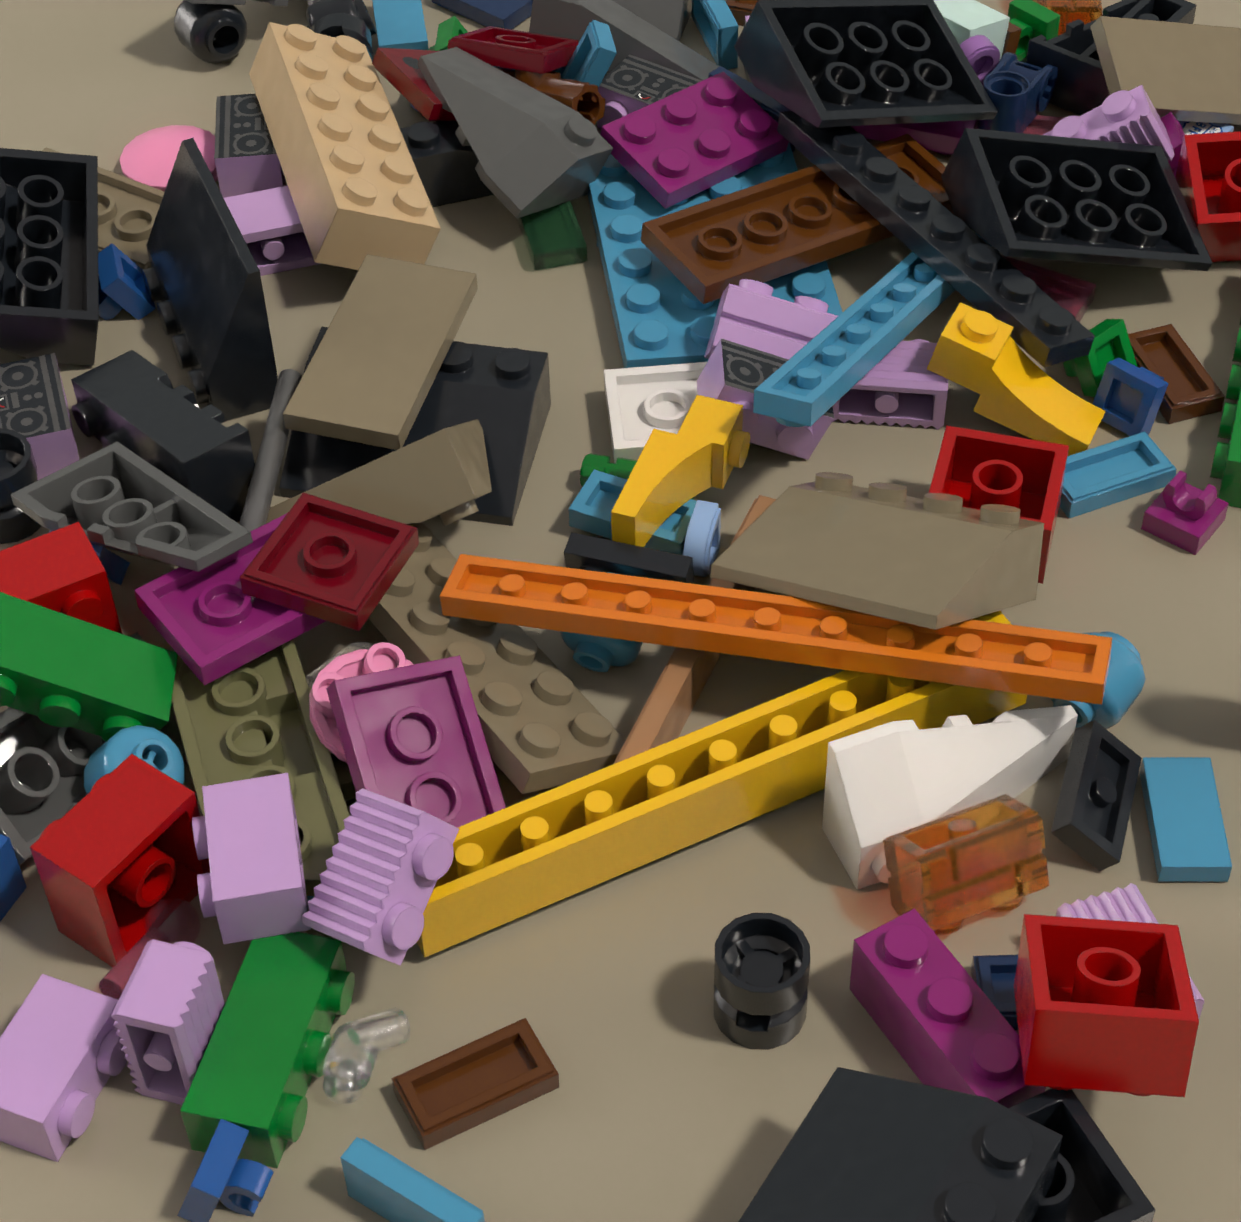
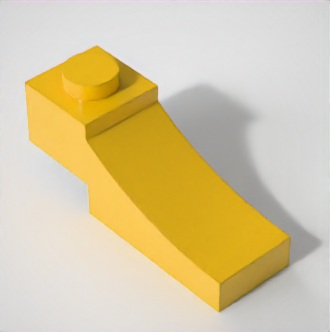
(1012, 389)
(680, 467)

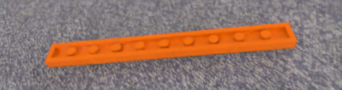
(777, 628)

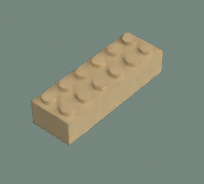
(341, 149)

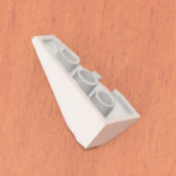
(911, 775)

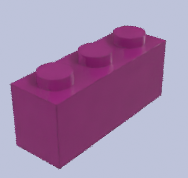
(936, 1012)

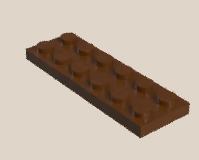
(778, 225)

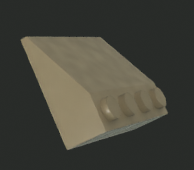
(888, 552)

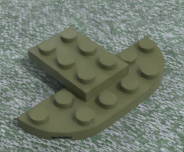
(261, 726)

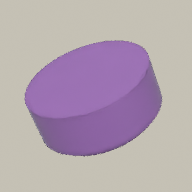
(981, 54)

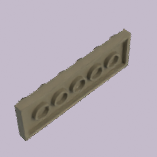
(529, 711)

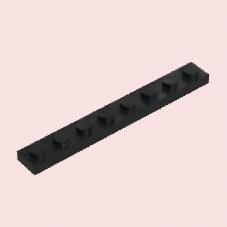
(941, 240)

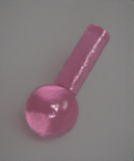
(165, 921)

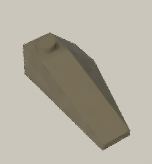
(416, 481)

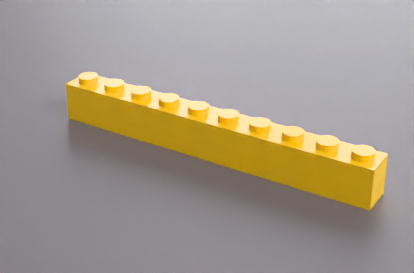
(674, 796)

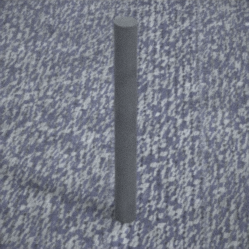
(270, 454)

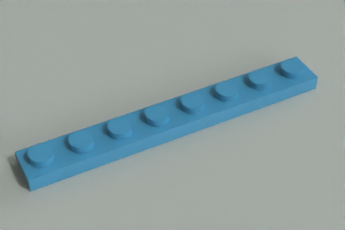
(852, 344)

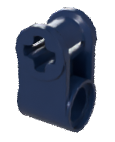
(1017, 93)

